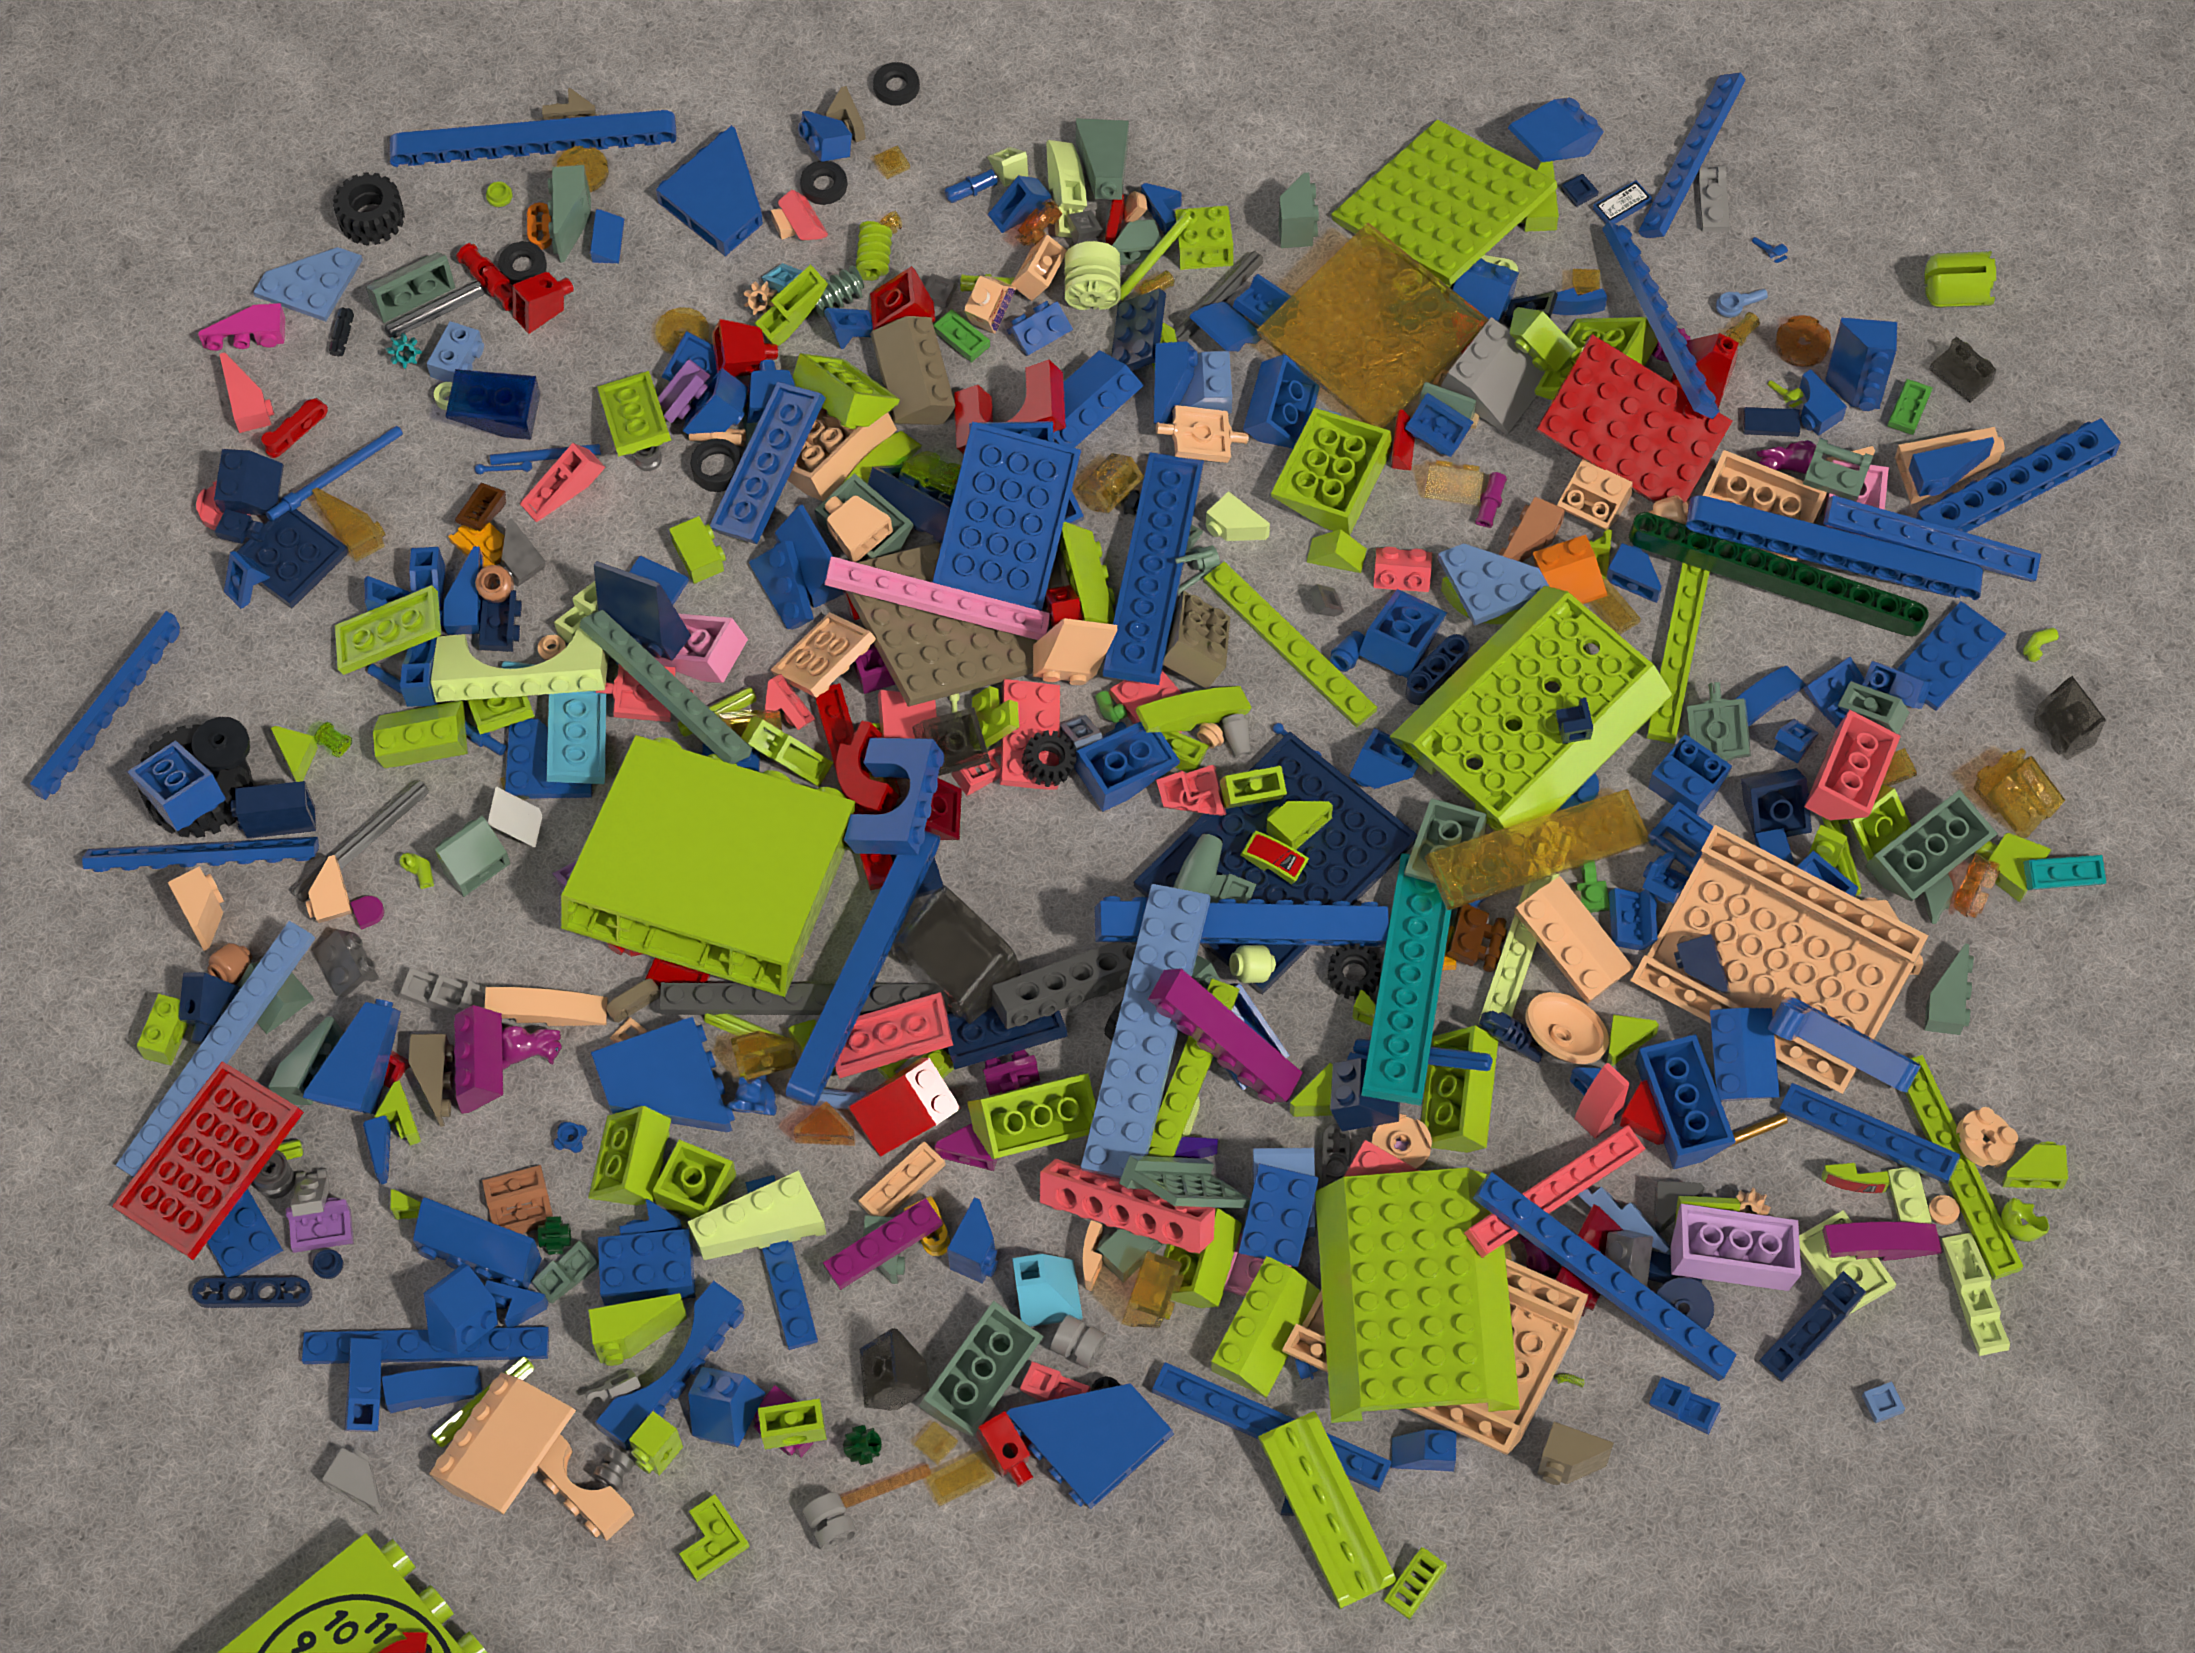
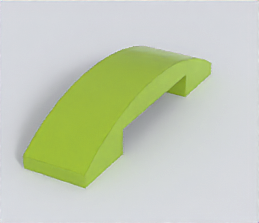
(891, 451)

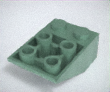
(568, 207)

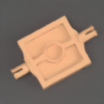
(1201, 434)

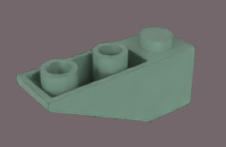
(1947, 1001)

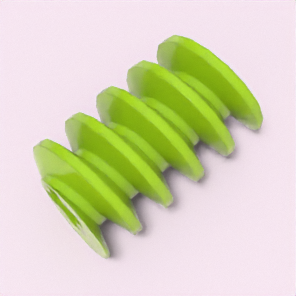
(873, 250)

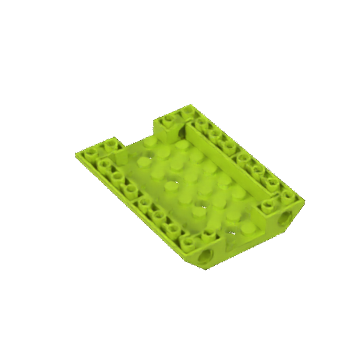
(1530, 769)

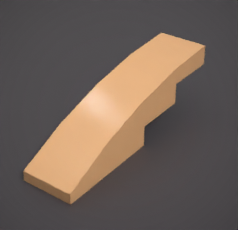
(547, 1006)

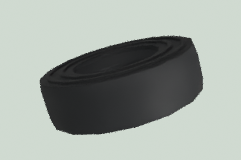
(896, 70)
(819, 169)
(519, 250)

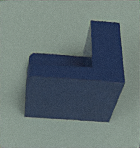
(1575, 722)

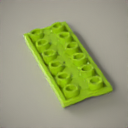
(1327, 1509)

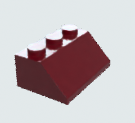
(1594, 1233)

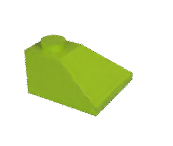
(1883, 824)

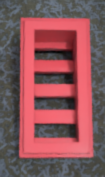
(970, 780)

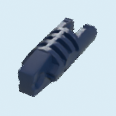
(1511, 1034)

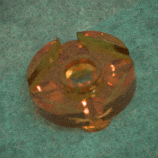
(1032, 228)
(1799, 354)

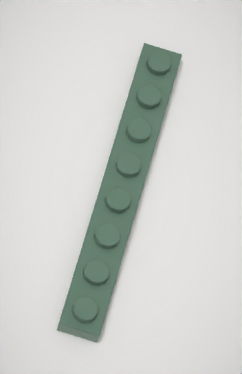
(665, 687)

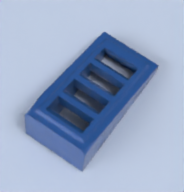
(378, 1138)

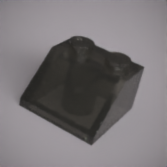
(2069, 719)
(957, 737)
(892, 1372)

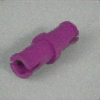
(1491, 499)

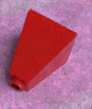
(1715, 360)

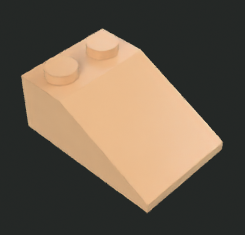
(1072, 651)

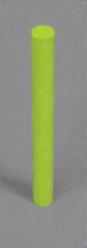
(1154, 255)

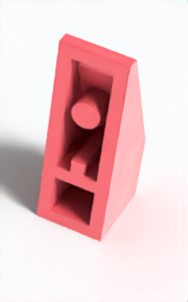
(246, 398)
(563, 481)

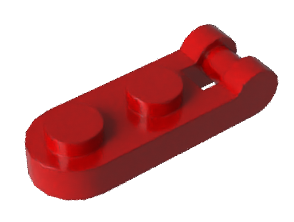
(294, 427)

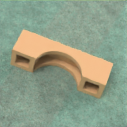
(601, 1508)

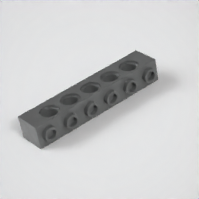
(1063, 984)

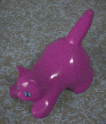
(1794, 458)
(520, 1045)

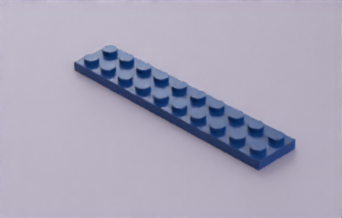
(1150, 571)

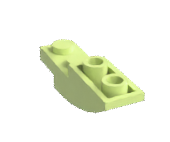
(1066, 182)

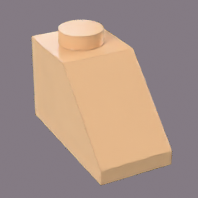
(328, 894)

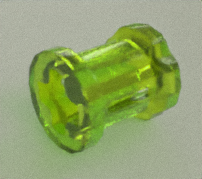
(332, 739)

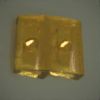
(2026, 797)

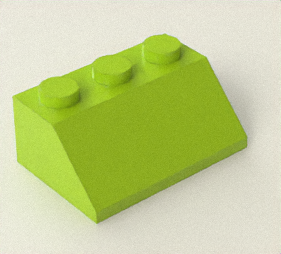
(420, 735)
(630, 1156)
(1208, 1270)

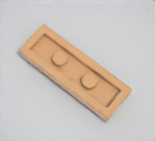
(902, 1181)

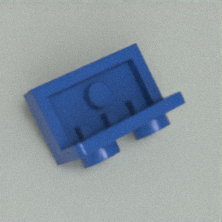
(1260, 300)
(1040, 328)
(1439, 425)
(1663, 880)
(1633, 918)

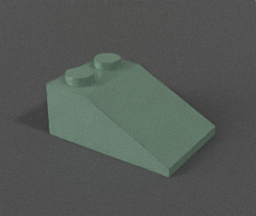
(1441, 828)

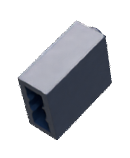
(274, 809)

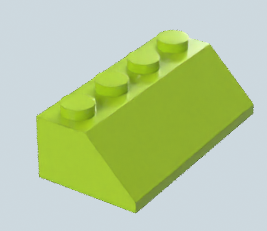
(847, 390)
(1086, 573)
(1460, 1099)
(1034, 1115)
(1255, 1339)

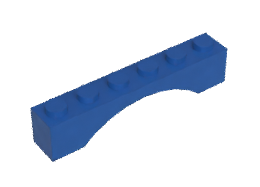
(425, 570)
(713, 1316)

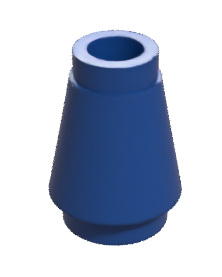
(1346, 653)

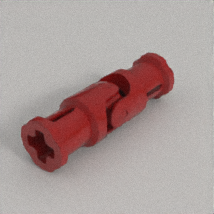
(487, 274)

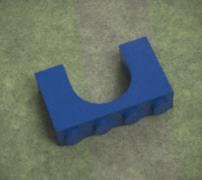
(904, 827)

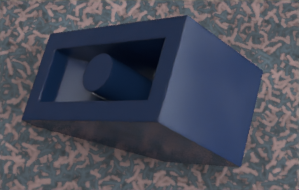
(1702, 961)

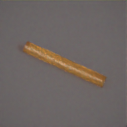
(886, 1486)

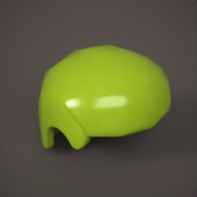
(2011, 1217)

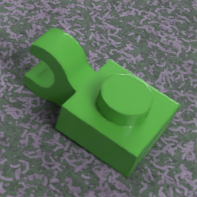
(1593, 893)

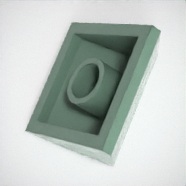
(287, 1001)

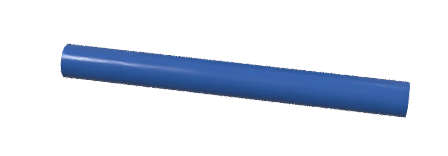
(536, 455)

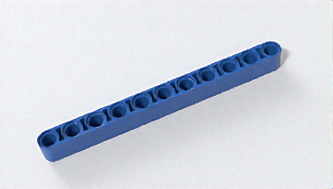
(532, 137)
(1834, 548)
(860, 973)

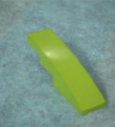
(1192, 708)

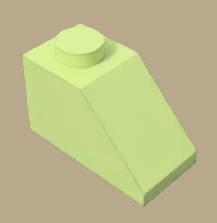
(1235, 521)

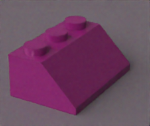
(478, 1057)

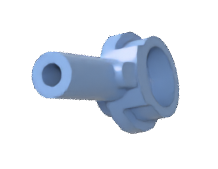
(1731, 303)

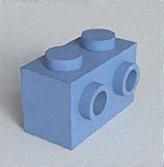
(455, 350)

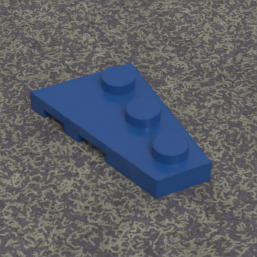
(783, 582)

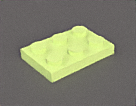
(1866, 1272)

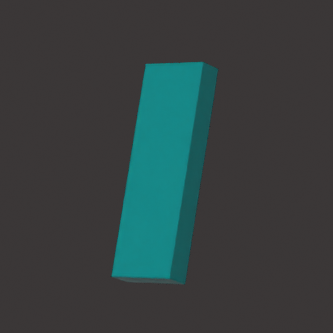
(2064, 872)

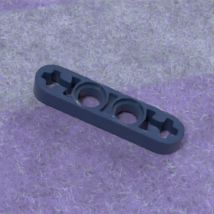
(252, 1296)

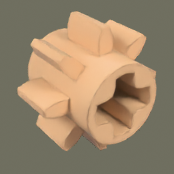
(753, 298)
(1755, 1200)

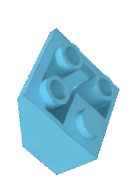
(1046, 1289)

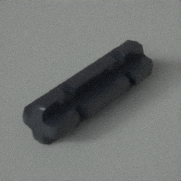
(341, 332)

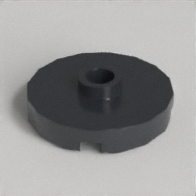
(224, 755)

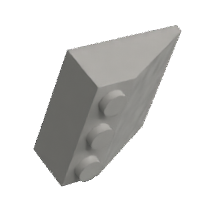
(1495, 376)

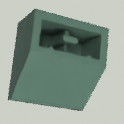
(1298, 214)
(472, 856)

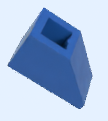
(825, 136)
(1898, 683)

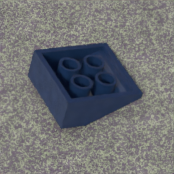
(640, 610)

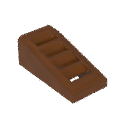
(483, 493)

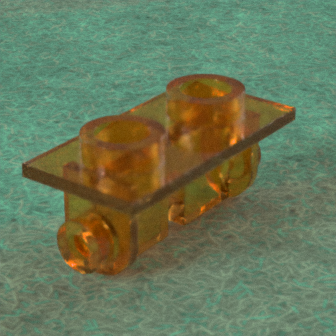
(1979, 874)

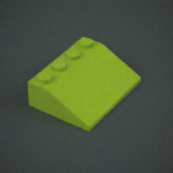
(1629, 335)
(1333, 469)

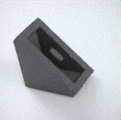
(1666, 1200)

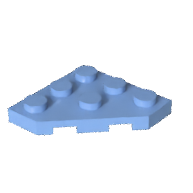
(310, 283)
(1489, 582)

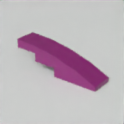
(1882, 1240)

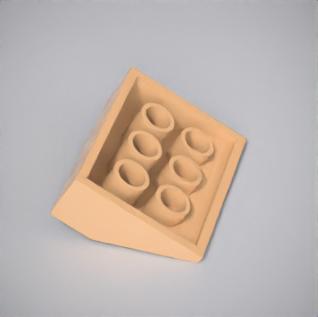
(834, 452)
(1764, 489)
(501, 1443)

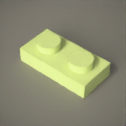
(1908, 1195)

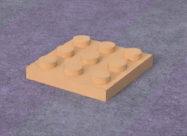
(824, 654)

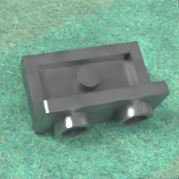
(345, 962)

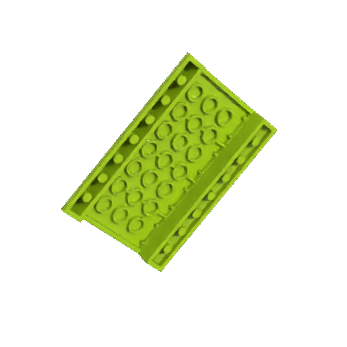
(1410, 1298)

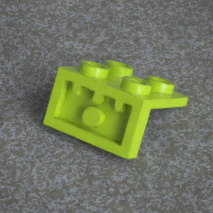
(1206, 239)

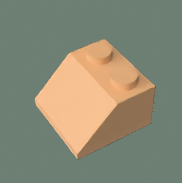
(200, 903)

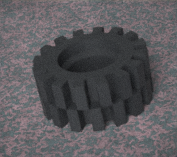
(1042, 771)
(1357, 956)

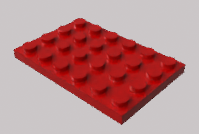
(1632, 423)
(207, 1160)

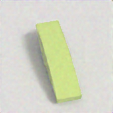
(1975, 1294)

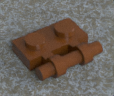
(1467, 936)

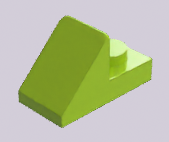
(398, 1111)

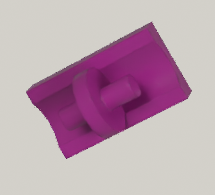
(1010, 1075)

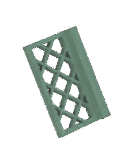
(1181, 1182)

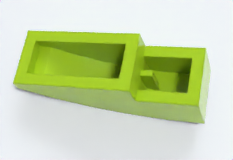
(792, 306)
(786, 751)

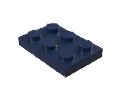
(1139, 329)

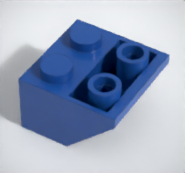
(1689, 775)

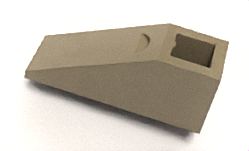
(430, 1064)

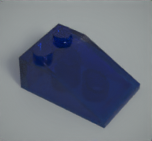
(495, 402)

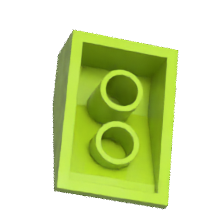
(630, 1327)

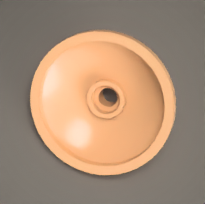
(1567, 1028)

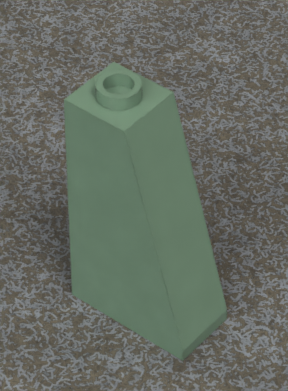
(1104, 154)

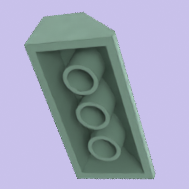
(1931, 847)
(981, 1370)

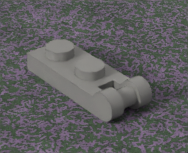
(1713, 199)
(310, 1192)

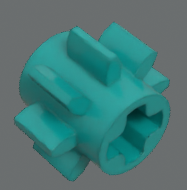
(409, 355)

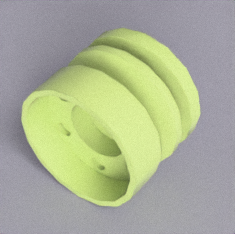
(1092, 275)

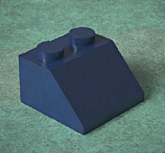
(247, 482)
(1777, 802)
(1351, 1108)

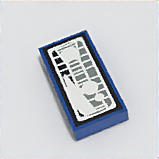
(1622, 203)

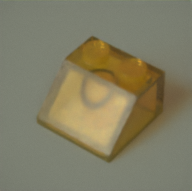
(1152, 1292)

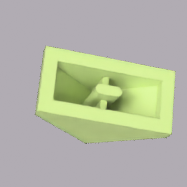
(1009, 164)

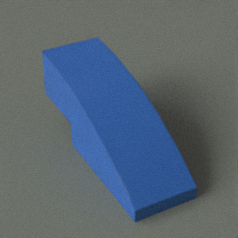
(430, 1387)

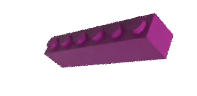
(1224, 1036)

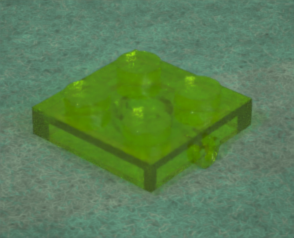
(939, 473)

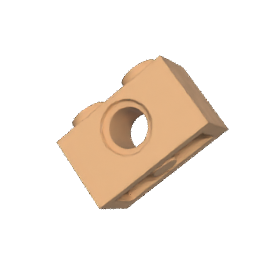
(1039, 267)

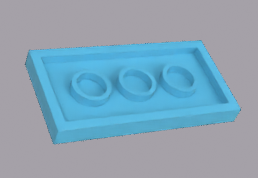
(576, 737)

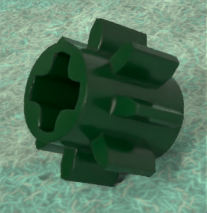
(554, 1235)
(862, 1445)

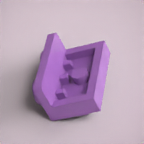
(680, 391)
(323, 1228)

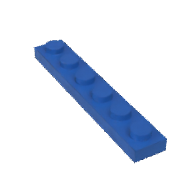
(1870, 1133)
(787, 1286)

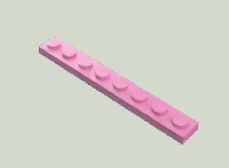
(936, 598)

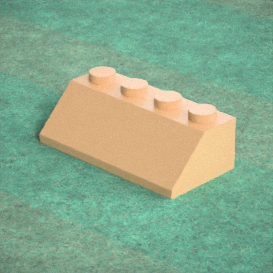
(1573, 939)

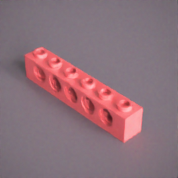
(1135, 1210)

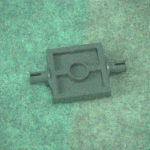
(1721, 725)

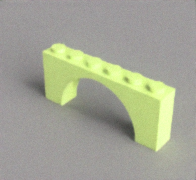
(462, 677)

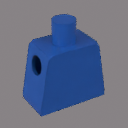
(762, 386)

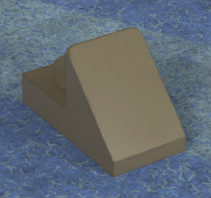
(576, 107)
(846, 111)

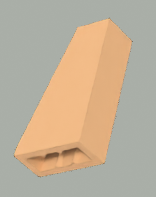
(1906, 451)

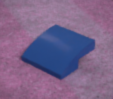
(1225, 326)
(1830, 687)

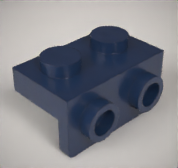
(498, 624)

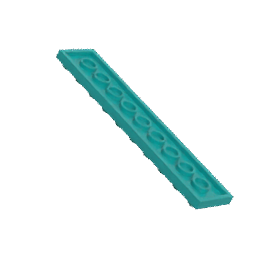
(1407, 992)

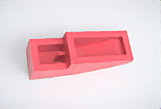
(1602, 1101)

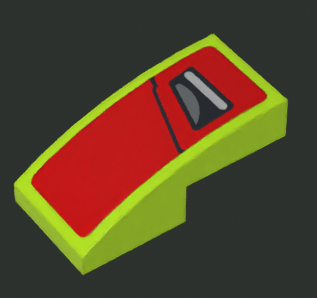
(1274, 855)
(1846, 1178)

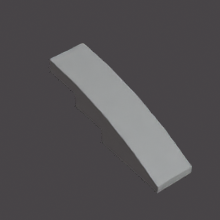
(444, 993)

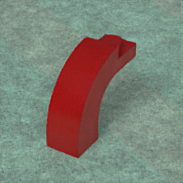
(854, 777)

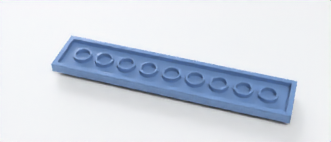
(1142, 1036)

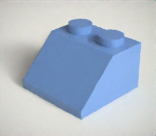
(1211, 383)

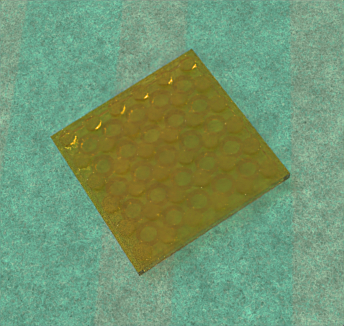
(1372, 327)

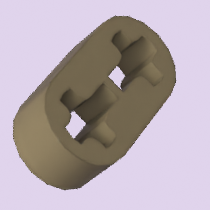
(633, 1000)

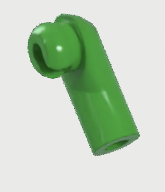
(1108, 710)

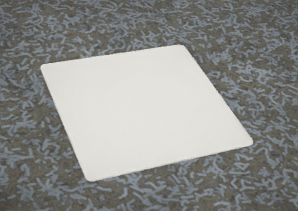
(515, 817)

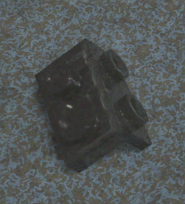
(1964, 370)

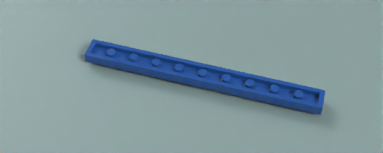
(1661, 321)
(1605, 1276)

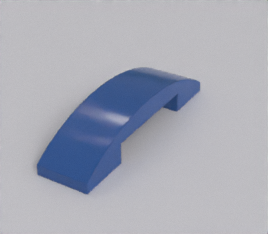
(1770, 692)

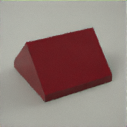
(945, 811)

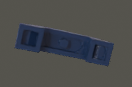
(1813, 1327)

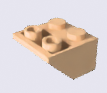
(1596, 495)

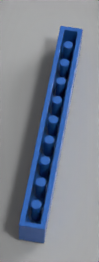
(1259, 922)

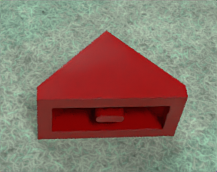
(1643, 1115)

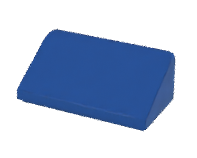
(606, 237)

